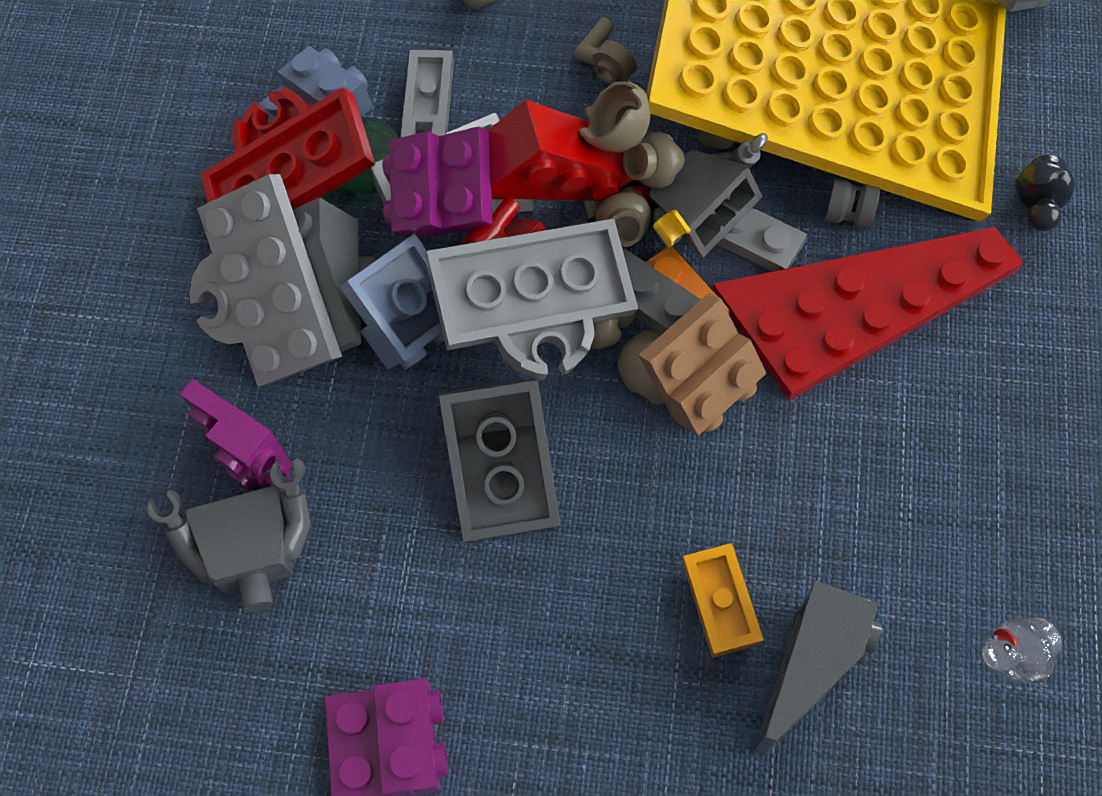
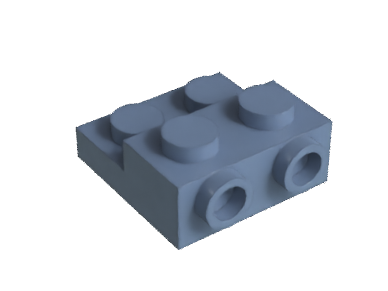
(316, 76)
(397, 304)

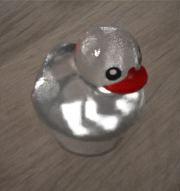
(1023, 649)

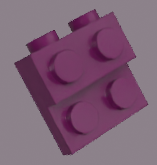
(438, 183)
(240, 441)
(386, 740)

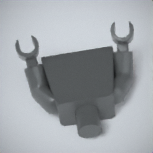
(242, 538)

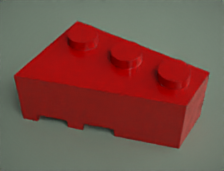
(544, 157)

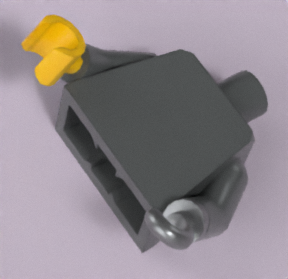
(707, 197)

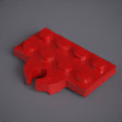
(305, 144)

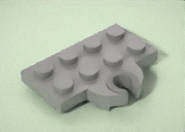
(262, 283)
(532, 292)

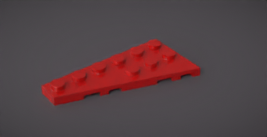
(840, 310)

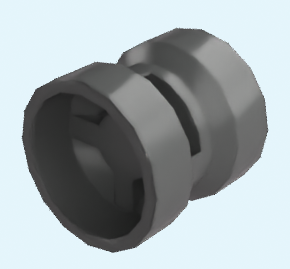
(842, 200)

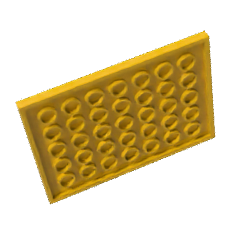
(845, 86)

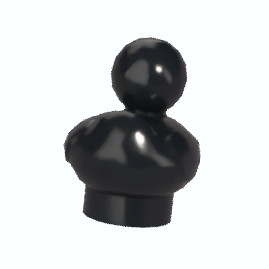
(1045, 189)

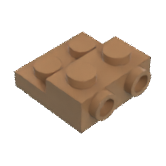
(702, 366)

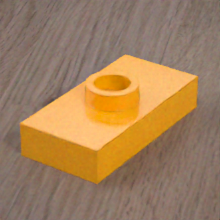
(722, 600)

